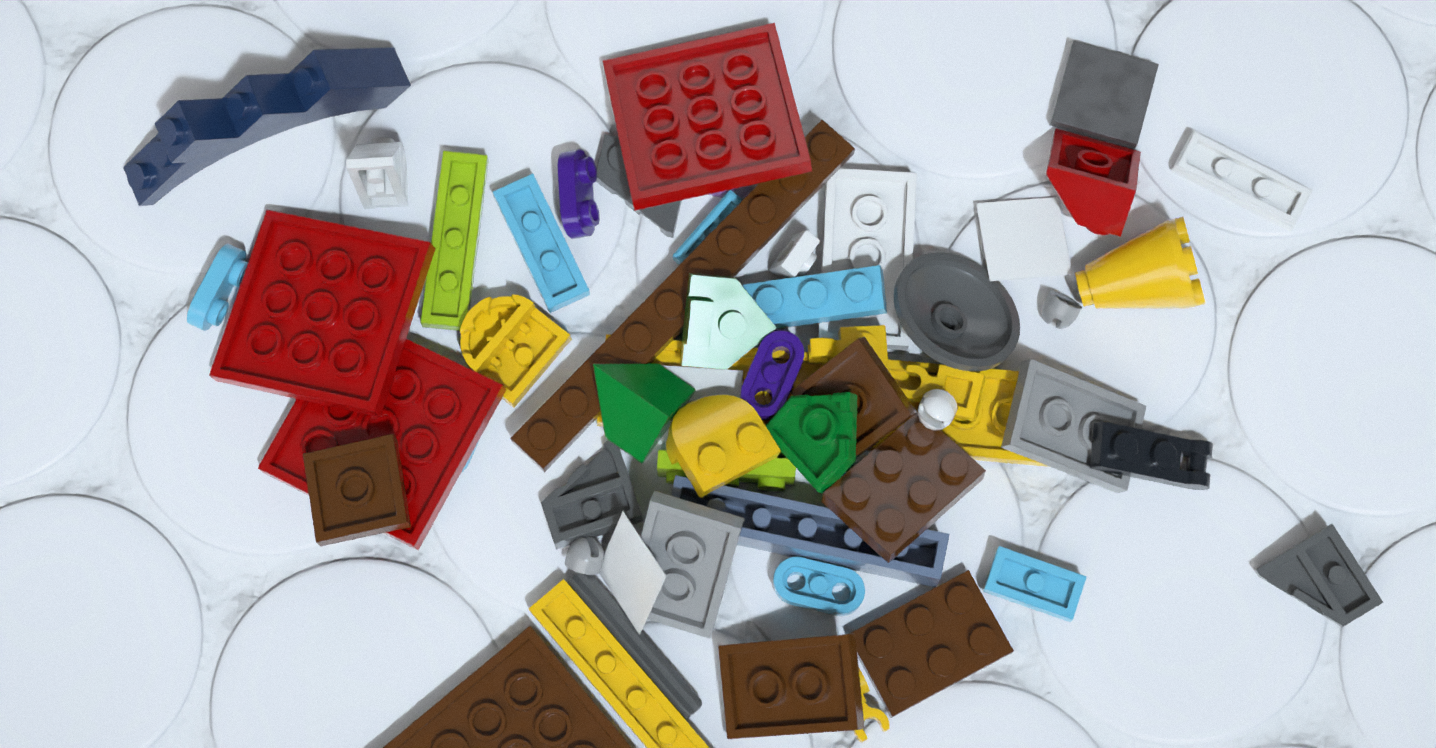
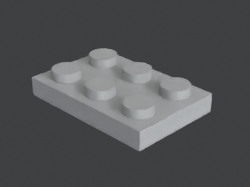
(1056, 417)
(696, 554)

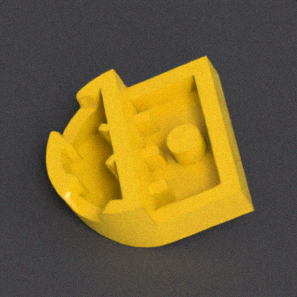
(510, 343)
(718, 441)

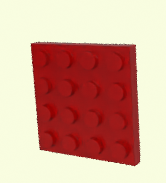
(706, 116)
(323, 312)
(431, 409)

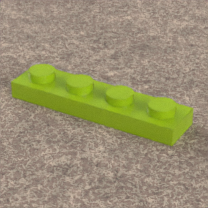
(455, 239)

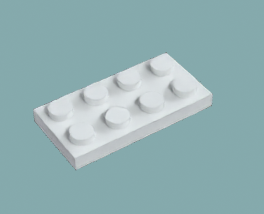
(868, 225)

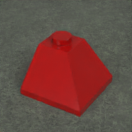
(1094, 180)

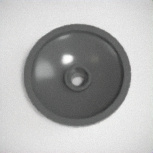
(956, 312)

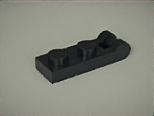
(1150, 455)

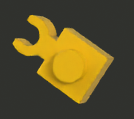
(962, 385)

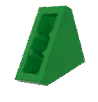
(638, 404)

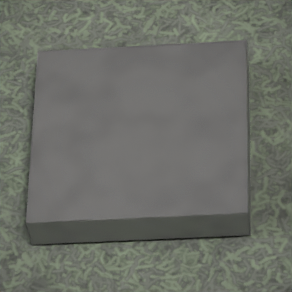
(1104, 94)

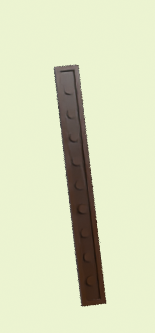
(662, 314)

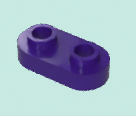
(576, 195)
(771, 376)

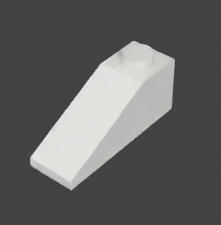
(379, 173)

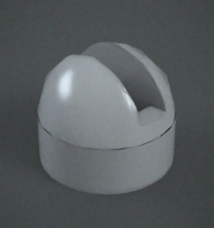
(1060, 307)
(585, 556)

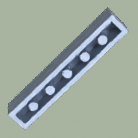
(818, 534)

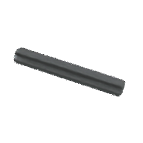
(636, 645)

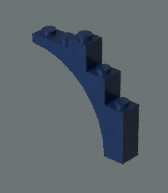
(258, 107)

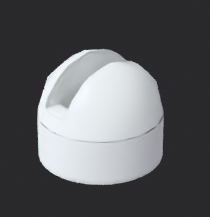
(937, 409)

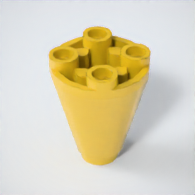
(1144, 273)

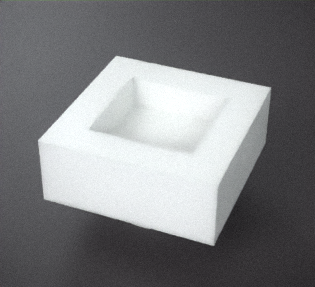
(796, 256)

